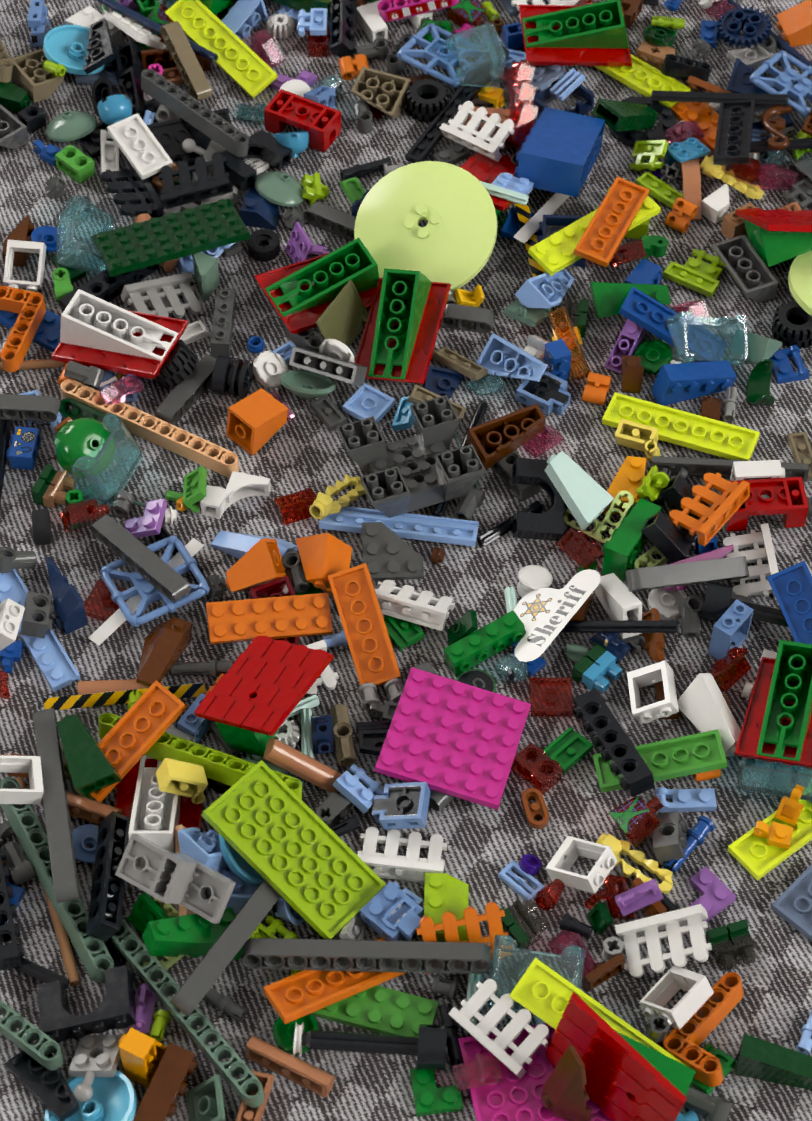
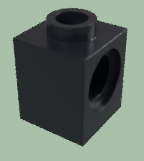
(33, 118)

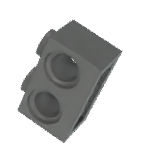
(36, 615)

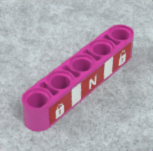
(398, 9)

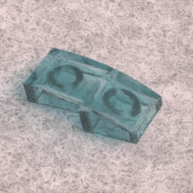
(249, 113)

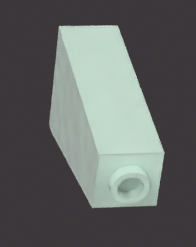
(578, 489)

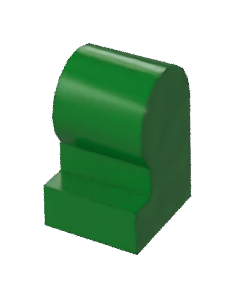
(654, 246)

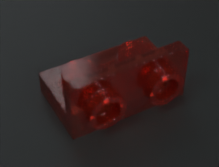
(295, 505)
(579, 548)

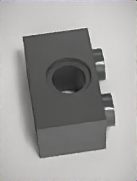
(669, 837)

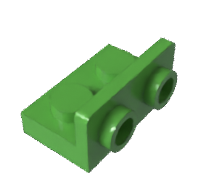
(195, 488)

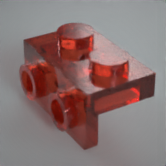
(730, 668)

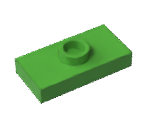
(352, 189)

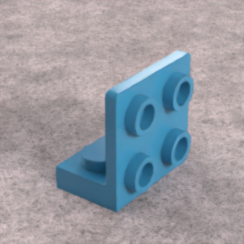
(685, 151)

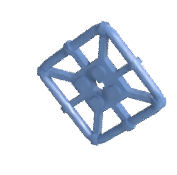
(433, 52)
(788, 81)
(147, 591)

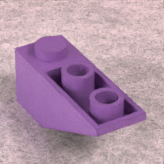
(626, 344)

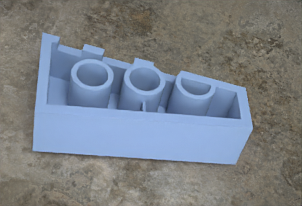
(245, 16)

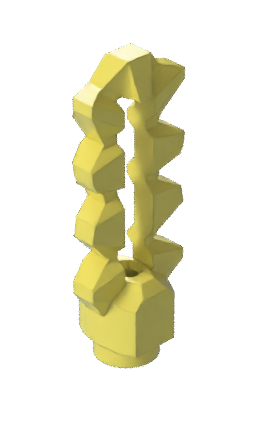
(709, 169)
(324, 503)
(637, 856)

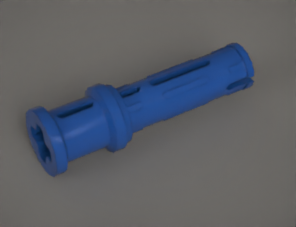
(694, 838)

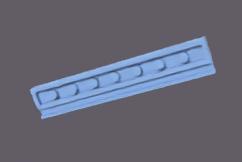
(406, 525)
(46, 652)

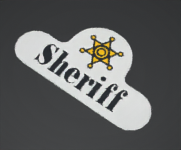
(548, 612)

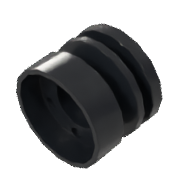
(232, 377)

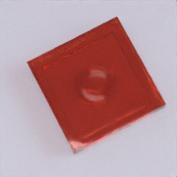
(99, 602)
(550, 697)

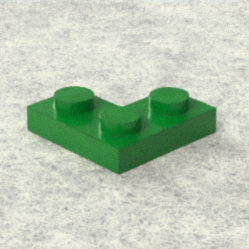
(430, 1099)

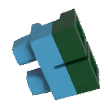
(595, 668)

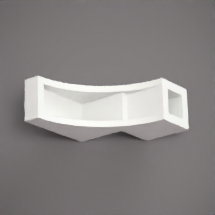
(239, 487)

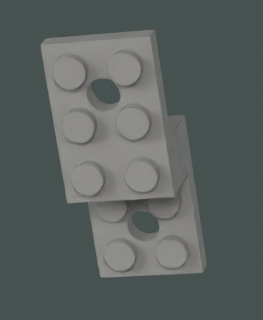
(175, 878)

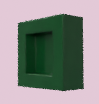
(600, 917)

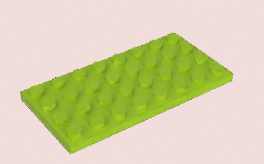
(293, 850)

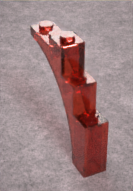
(522, 94)

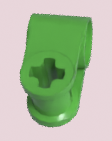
(62, 283)

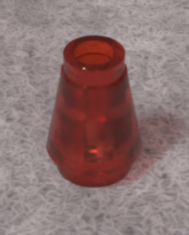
(549, 895)

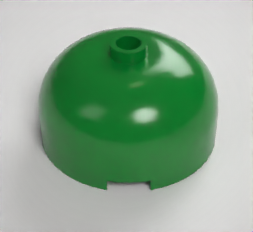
(79, 439)

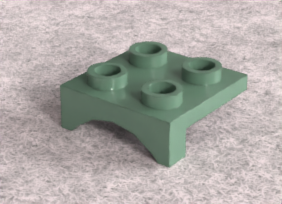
(530, 316)

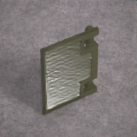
(344, 316)

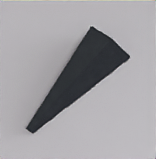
(128, 72)

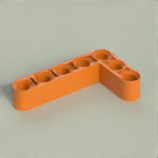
(31, 311)
(686, 1041)

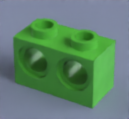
(75, 164)

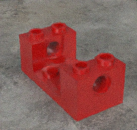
(319, 120)
(786, 498)

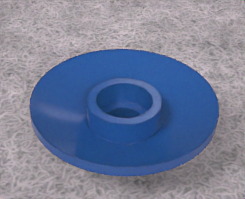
(46, 234)

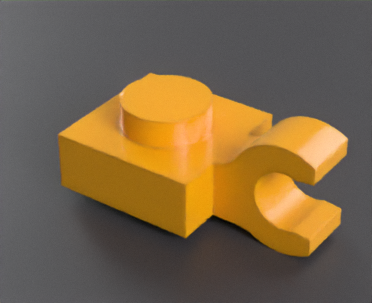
(790, 808)
(777, 834)

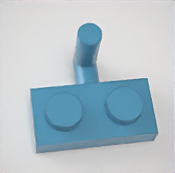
(403, 417)

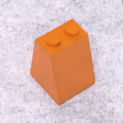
(796, 24)
(255, 420)
(323, 556)
(256, 567)

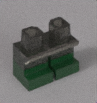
(577, 314)
(521, 925)
(731, 943)

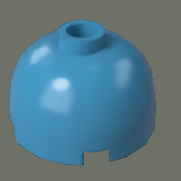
(114, 109)
(296, 140)

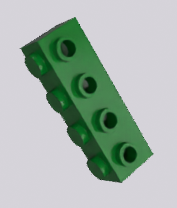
(484, 643)

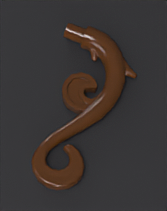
(775, 126)

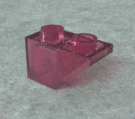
(683, 131)

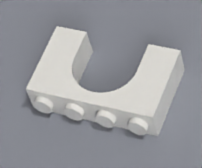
(374, 26)

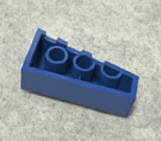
(691, 380)

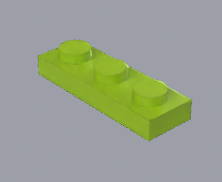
(659, 189)
(691, 279)

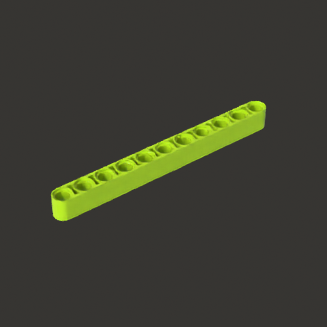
(216, 764)

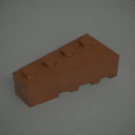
(505, 434)
(167, 1085)

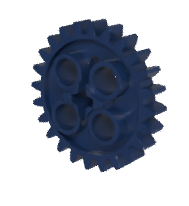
(733, 23)

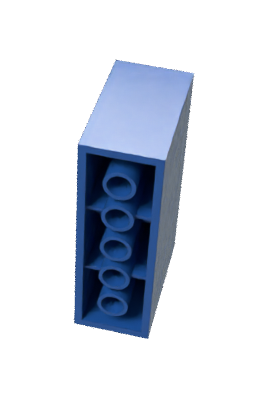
(560, 151)

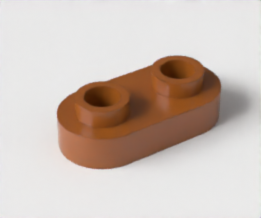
(536, 809)

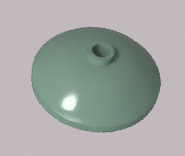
(70, 126)
(280, 188)
(307, 384)

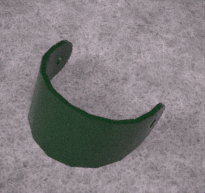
(759, 384)

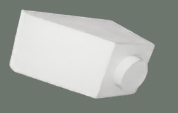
(716, 204)

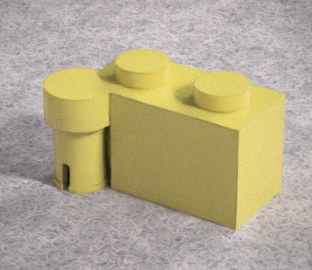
(638, 437)
(182, 779)

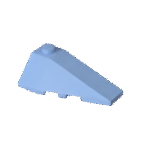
(239, 544)
(202, 847)

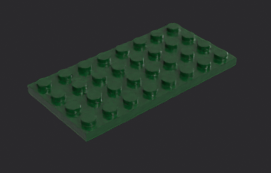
(170, 237)

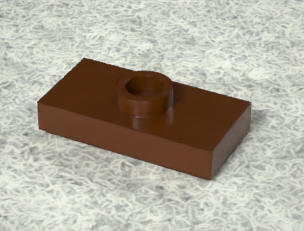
(603, 972)

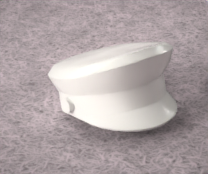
(533, 578)

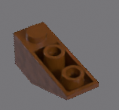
(22, 233)

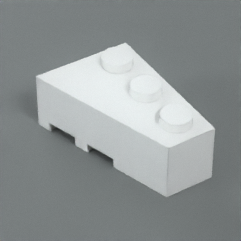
(89, 16)

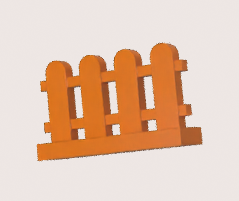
(716, 516)
(471, 922)

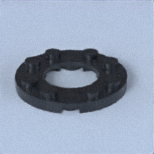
(665, 118)

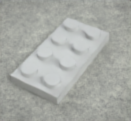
(134, 30)
(139, 146)

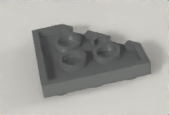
(389, 555)

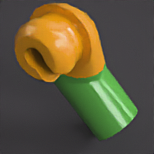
(178, 498)

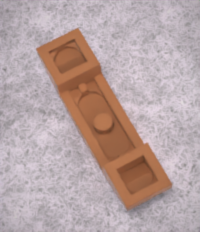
(692, 184)

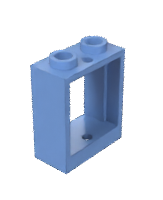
(730, 628)

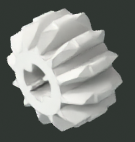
(280, 25)
(288, 733)

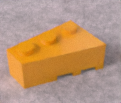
(628, 479)
(140, 1056)

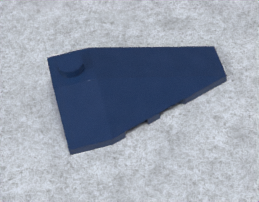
(258, 211)
(67, 602)

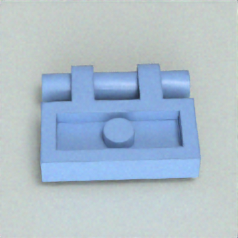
(317, 24)
(355, 790)

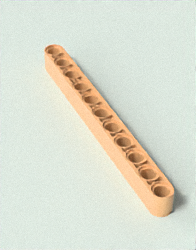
(157, 430)

